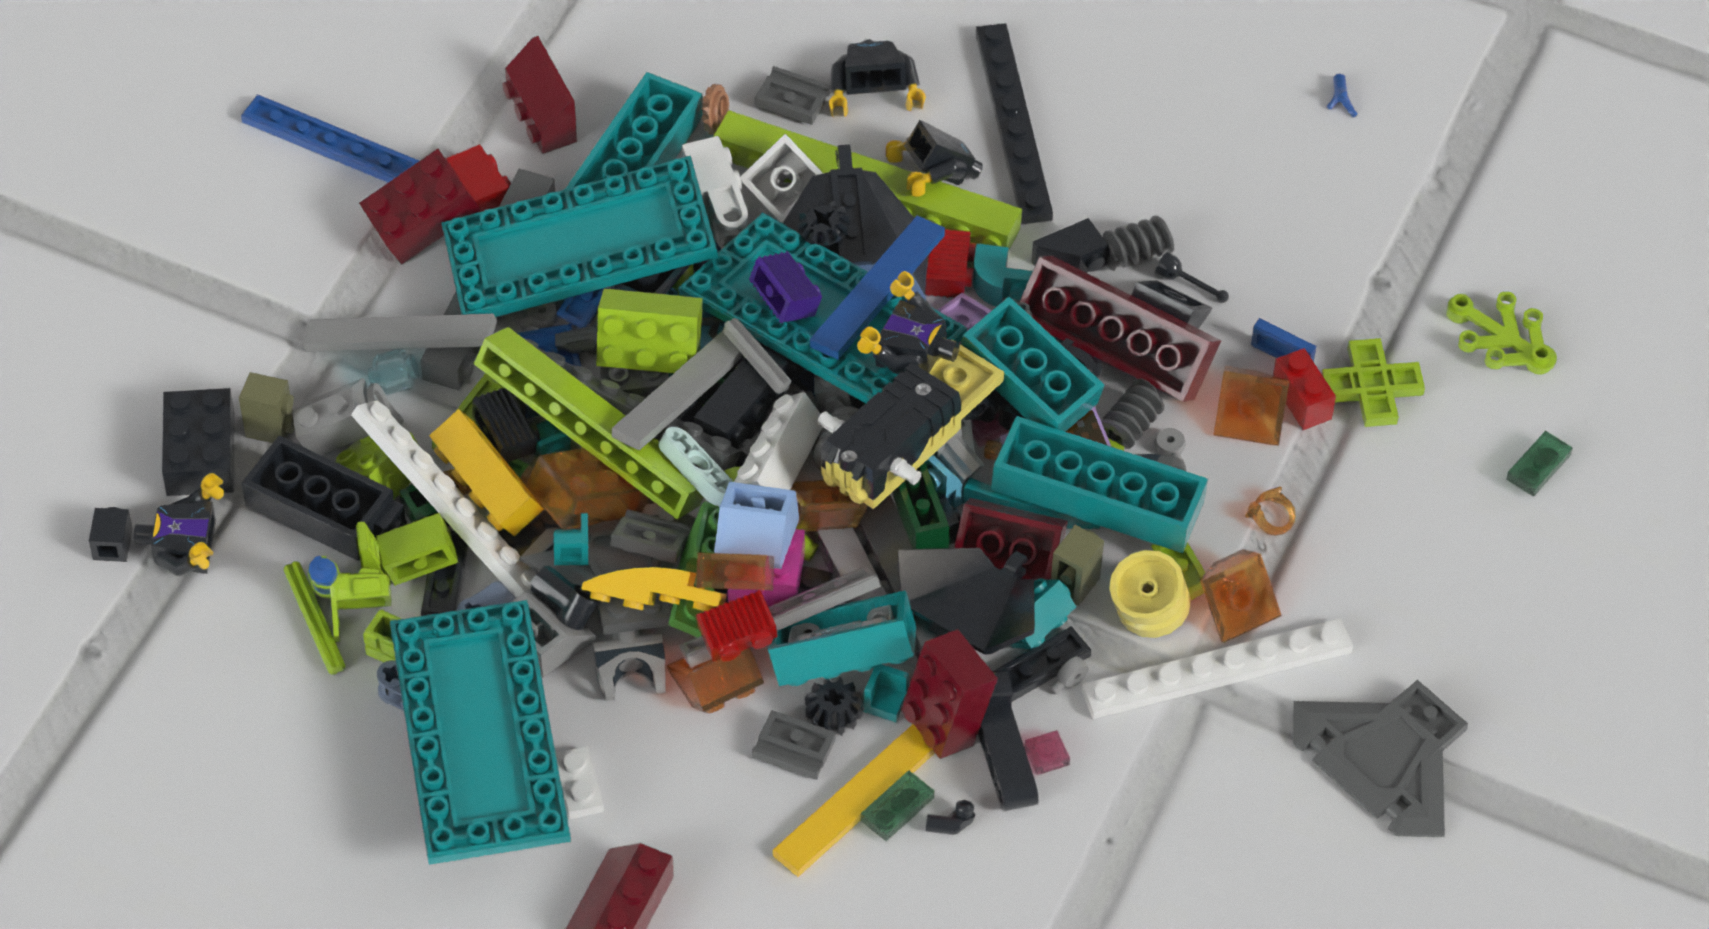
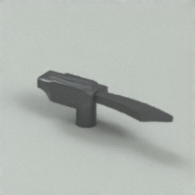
(578, 340)

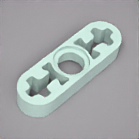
(683, 453)

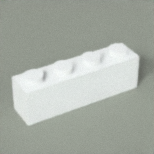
(782, 443)

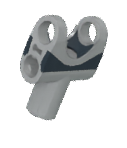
(629, 655)

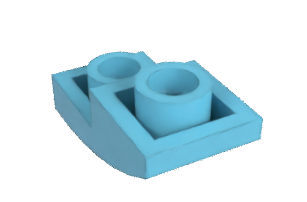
(945, 482)

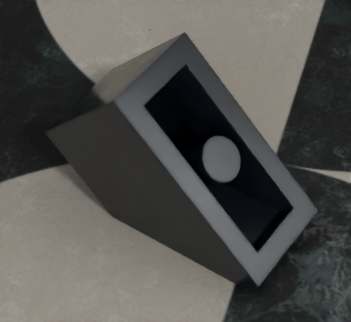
(1076, 245)

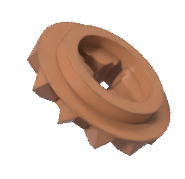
(714, 107)

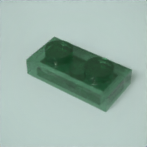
(1539, 463)
(897, 805)

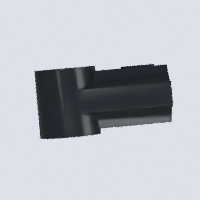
(568, 599)

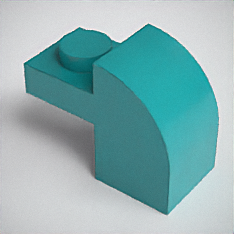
(992, 277)

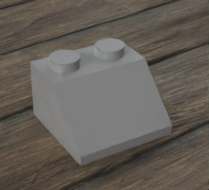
(327, 421)

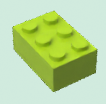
(647, 330)

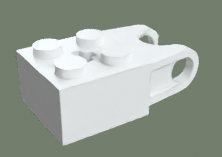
(768, 173)
(719, 188)

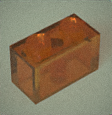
(735, 571)

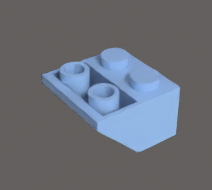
(757, 521)

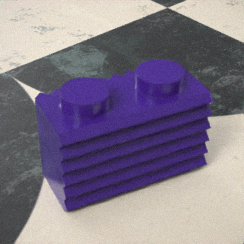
(785, 287)

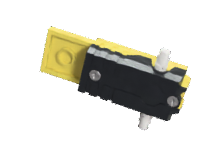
(903, 426)

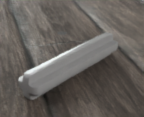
(756, 356)

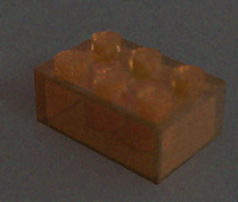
(581, 483)

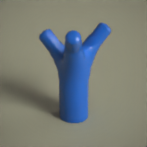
(1341, 95)

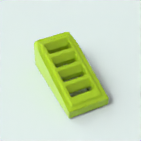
(368, 549)

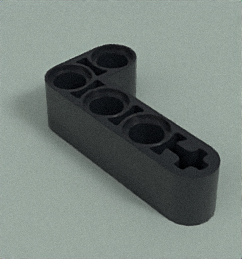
(1005, 749)

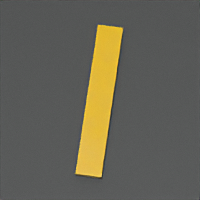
(845, 807)

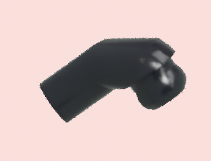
(954, 822)

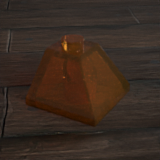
(1251, 406)
(1239, 594)

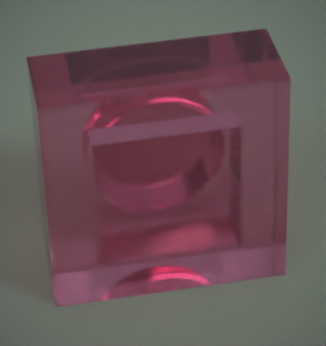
(985, 431)
(1047, 752)

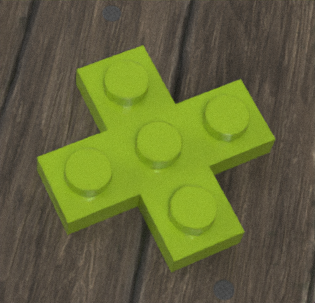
(1374, 382)

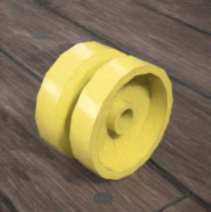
(1150, 593)

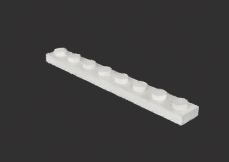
(445, 496)
(1216, 668)

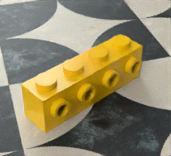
(486, 473)

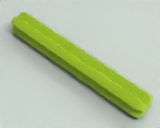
(314, 618)

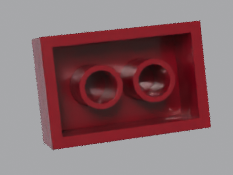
(415, 204)
(949, 694)

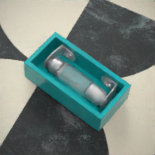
(845, 640)

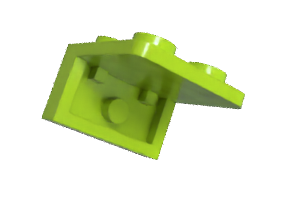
(372, 462)

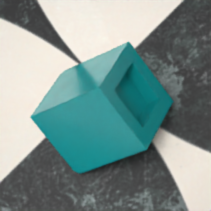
(572, 545)
(886, 692)

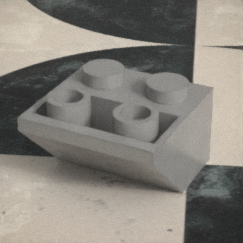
(553, 639)

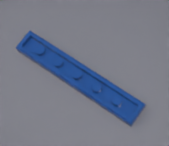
(326, 139)
(874, 288)

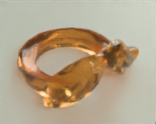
(1254, 511)

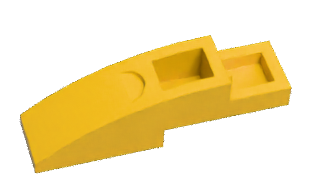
(641, 587)

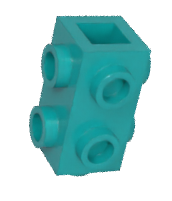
(1051, 611)

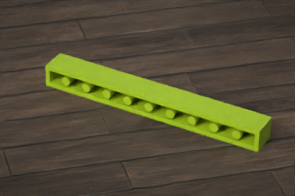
(943, 204)

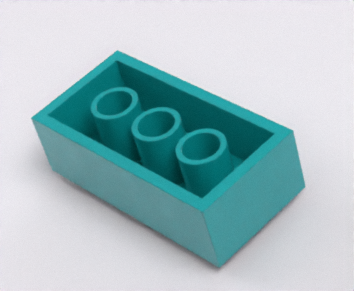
(1039, 373)

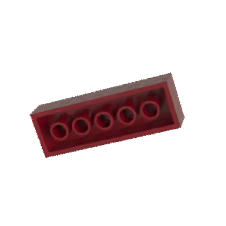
(1119, 328)

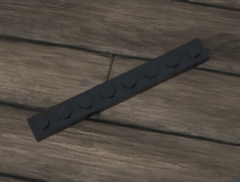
(1014, 123)

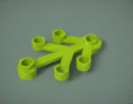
(1503, 336)

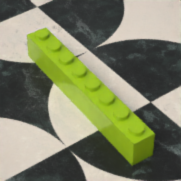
(584, 419)

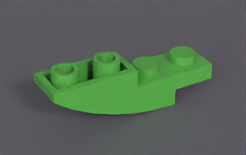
(700, 540)

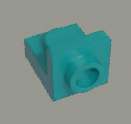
(551, 439)

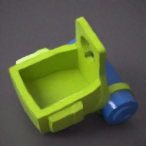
(348, 590)

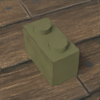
(266, 408)
(1078, 562)

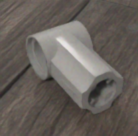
(959, 457)

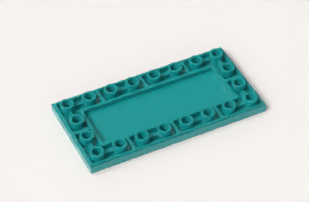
(579, 239)
(730, 295)
(479, 732)

